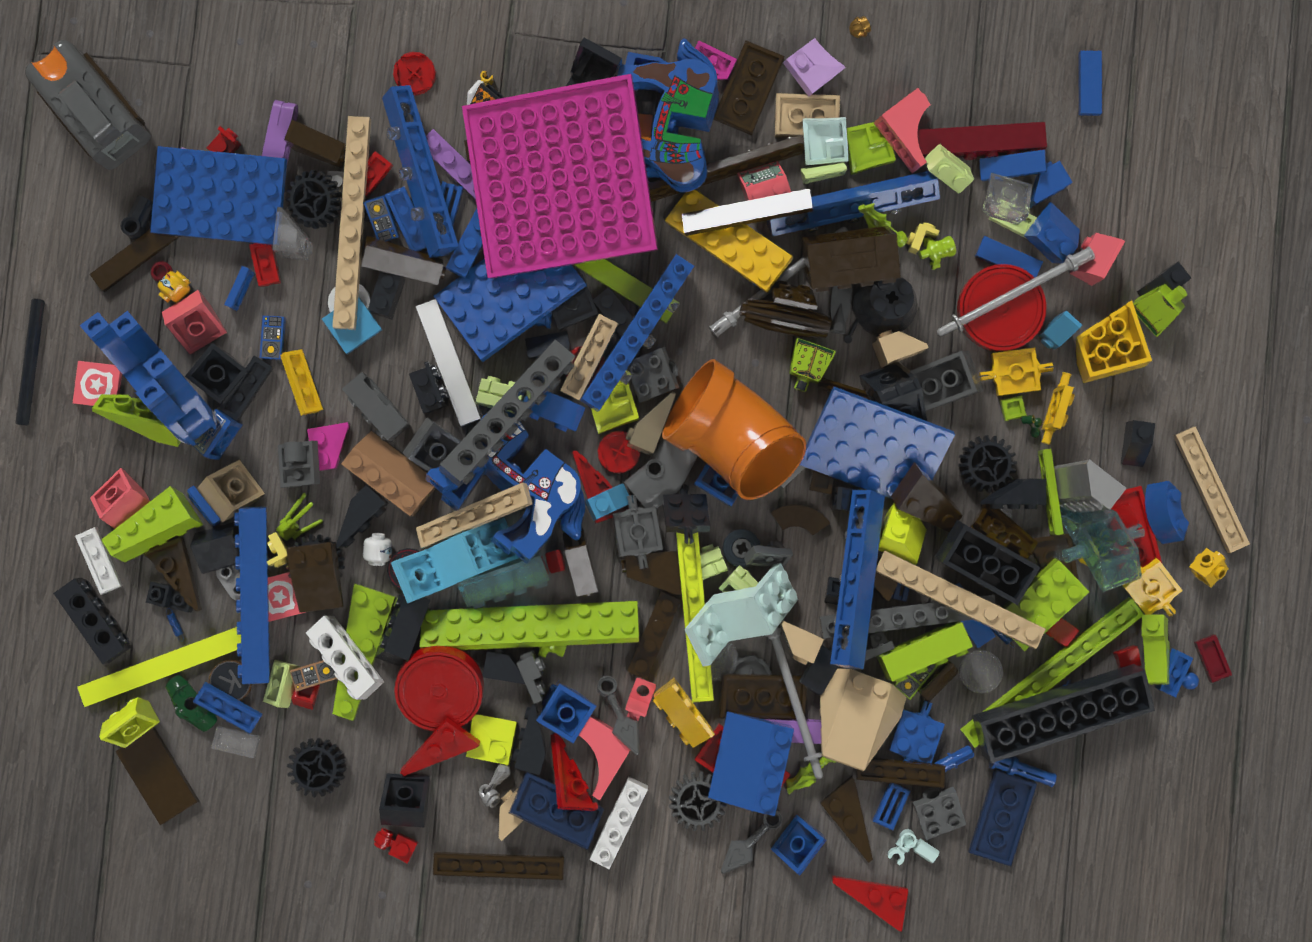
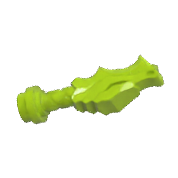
(876, 219)
(805, 777)

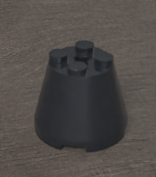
(875, 311)

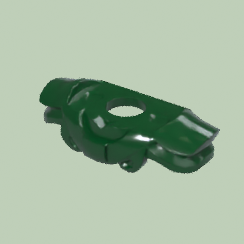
(179, 690)

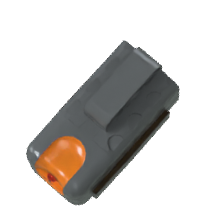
(88, 104)

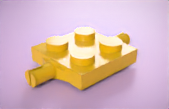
(1016, 371)
(1056, 413)
(1154, 589)

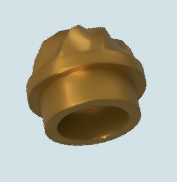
(860, 27)

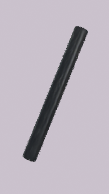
(30, 362)

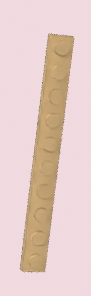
(351, 223)

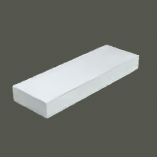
(98, 561)

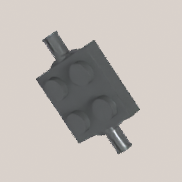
(637, 531)

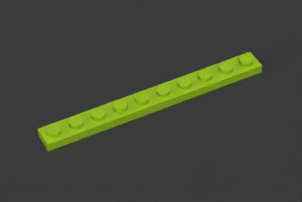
(1067, 659)

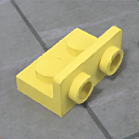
(277, 546)

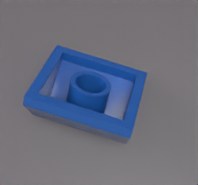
(716, 486)
(566, 712)
(798, 844)

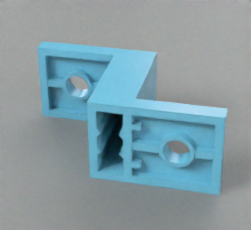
(451, 561)

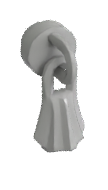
(491, 796)

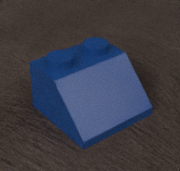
(1053, 234)

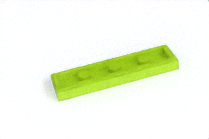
(1052, 500)

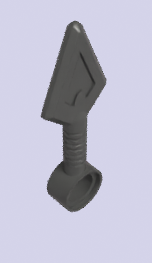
(625, 728)
(741, 851)

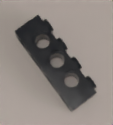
(81, 616)

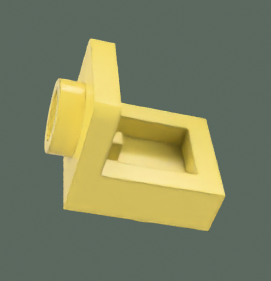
(915, 239)

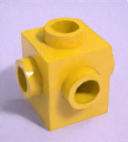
(1209, 567)

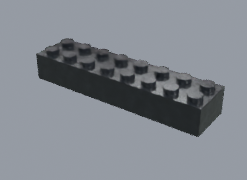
(1063, 713)

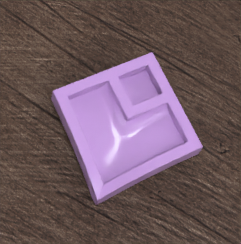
(812, 66)

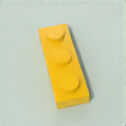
(301, 382)

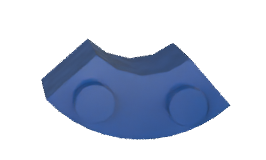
(559, 411)
(1165, 512)

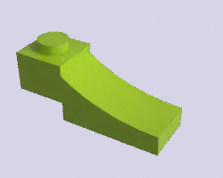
(1156, 648)

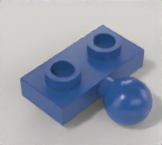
(1178, 674)

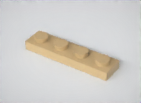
(589, 357)

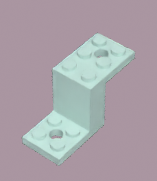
(741, 614)

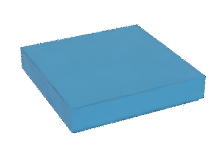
(365, 329)

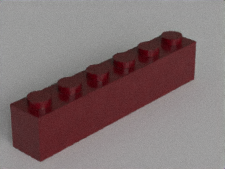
(985, 140)

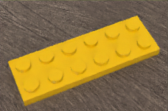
(735, 246)

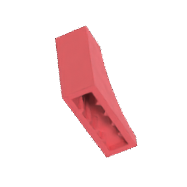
(900, 128)
(607, 749)

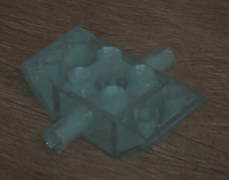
(1104, 546)

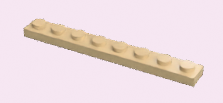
(960, 600)

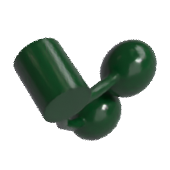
(1030, 419)

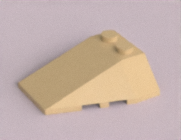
(857, 717)

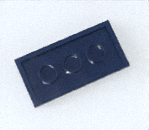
(538, 806)
(1002, 817)

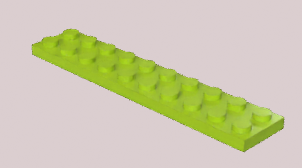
(531, 626)

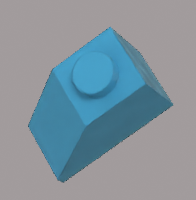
(1059, 330)
(607, 501)

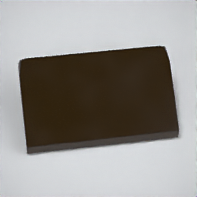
(938, 681)

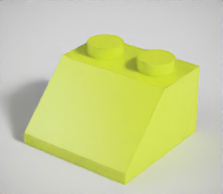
(902, 535)
(129, 723)

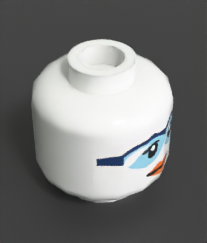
(377, 549)

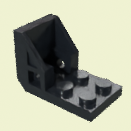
(593, 63)
(895, 388)

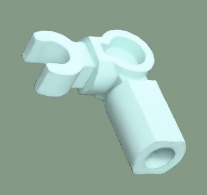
(907, 841)

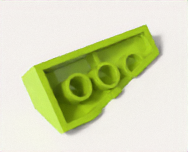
(135, 416)

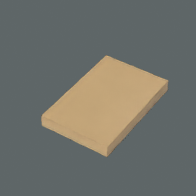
(792, 108)

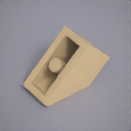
(507, 822)

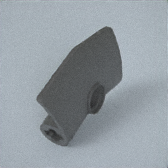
(674, 469)

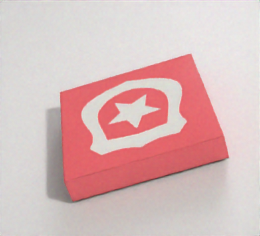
(94, 380)
(281, 597)

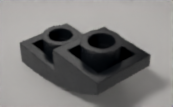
(166, 596)

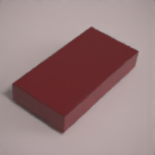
(1213, 658)

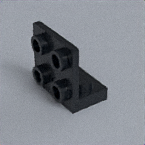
(429, 389)

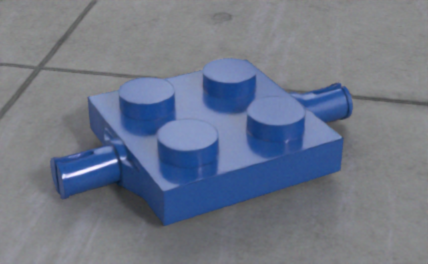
(917, 735)

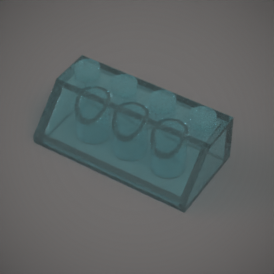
(504, 581)

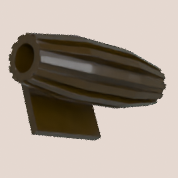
(788, 313)

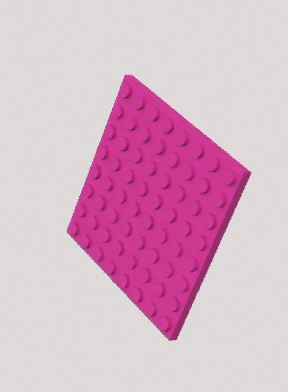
(560, 177)

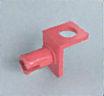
(637, 704)

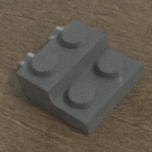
(531, 669)

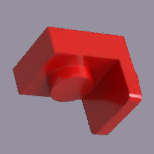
(224, 141)

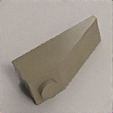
(648, 430)

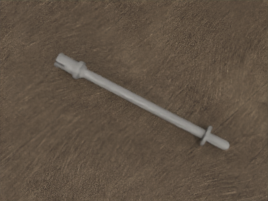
(1071, 263)
(730, 318)
(812, 755)

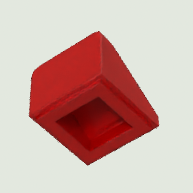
(1127, 515)
(555, 561)
(1062, 632)
(1127, 656)
(306, 697)

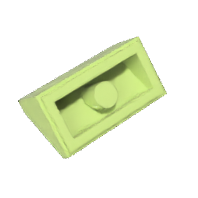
(822, 172)
(281, 687)

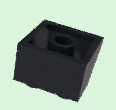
(404, 800)

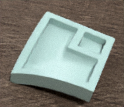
(825, 140)

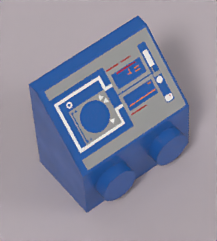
(215, 442)

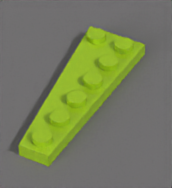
(365, 626)

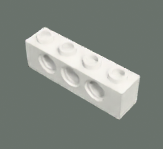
(368, 678)
(618, 822)

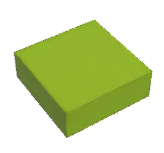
(1012, 408)

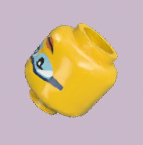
(174, 287)

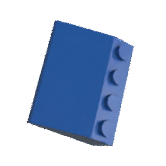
(751, 763)

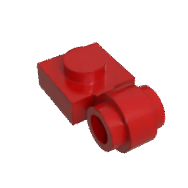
(401, 847)

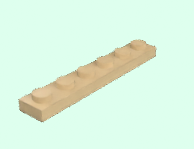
(1211, 490)
(474, 515)

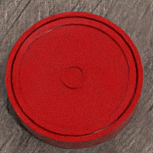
(1010, 323)
(439, 685)

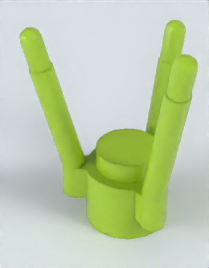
(288, 526)

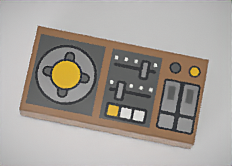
(312, 675)

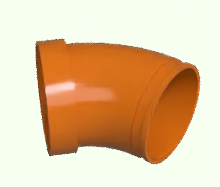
(734, 432)

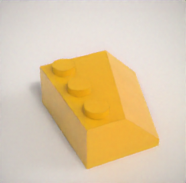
(1112, 346)
(682, 713)

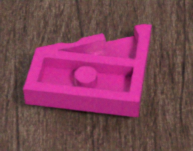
(721, 61)
(330, 443)

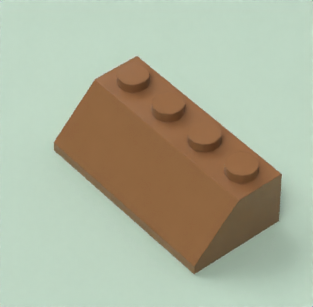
(389, 473)

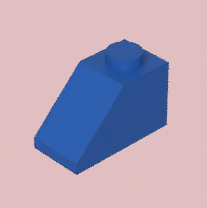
(1049, 183)

